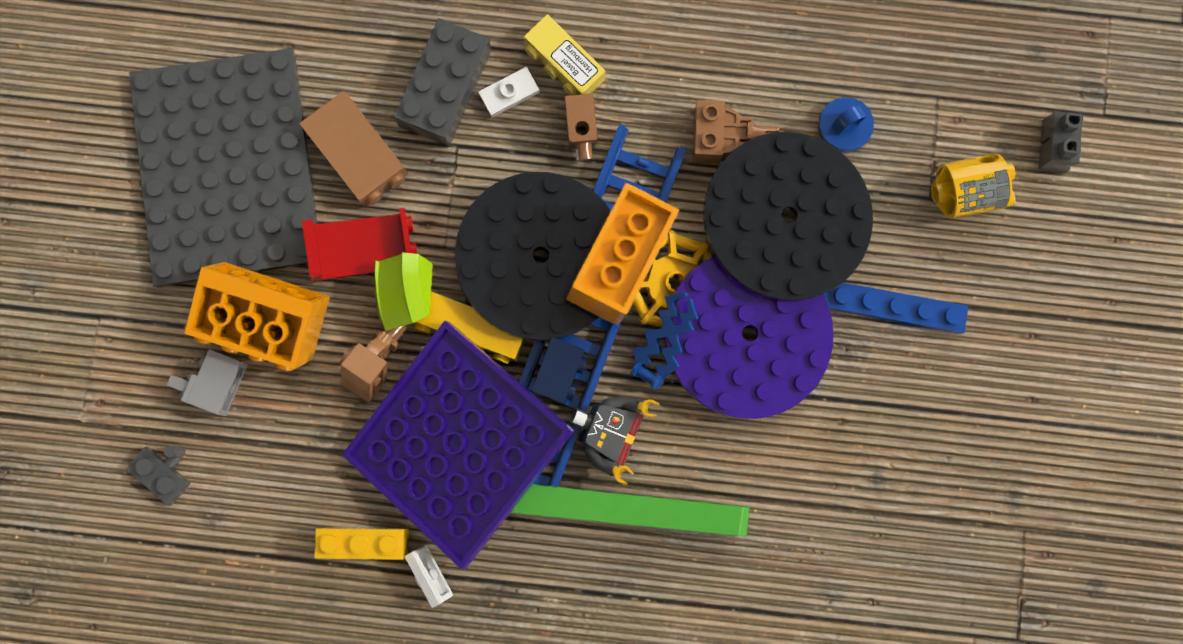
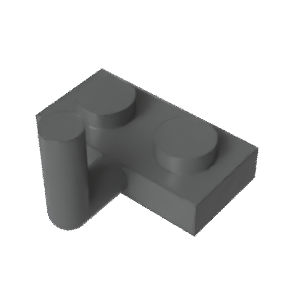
(160, 474)

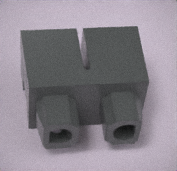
(1060, 141)

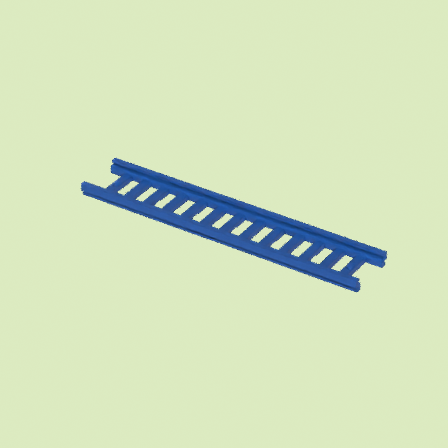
(601, 352)

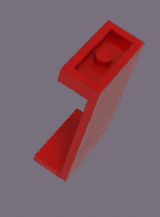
(355, 245)

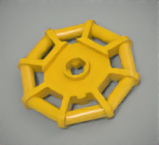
(664, 269)

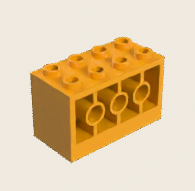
(622, 254)
(256, 315)

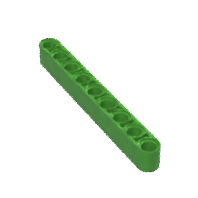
(634, 510)

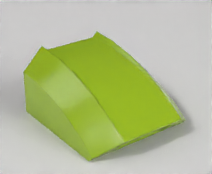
(402, 289)

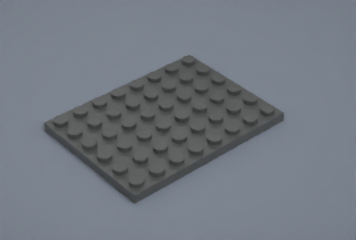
(223, 164)

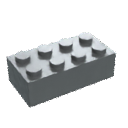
(443, 82)

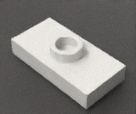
(509, 92)
(428, 576)

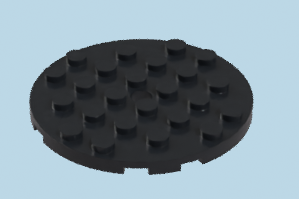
(498, 246)
(782, 257)

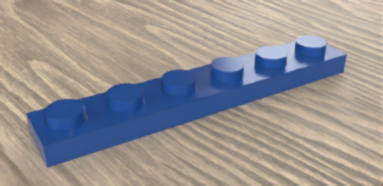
(898, 307)

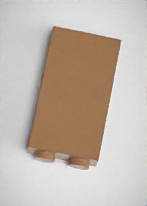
(354, 149)

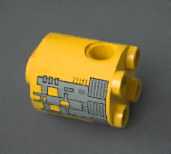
(973, 186)

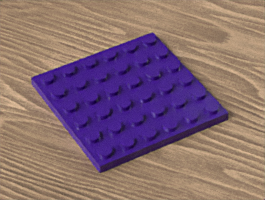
(457, 444)

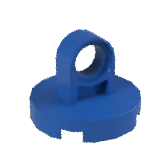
(846, 124)

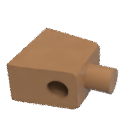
(581, 113)

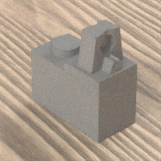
(214, 385)

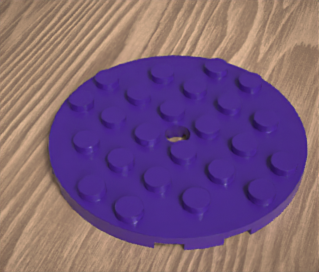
(741, 375)

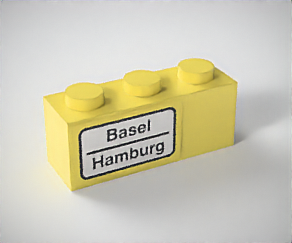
(563, 58)

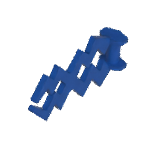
(668, 330)

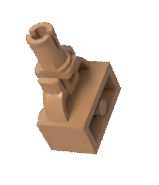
(720, 131)
(365, 368)

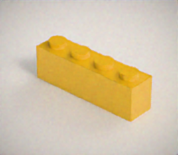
(471, 325)

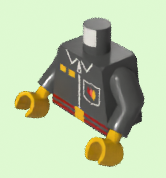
(611, 432)

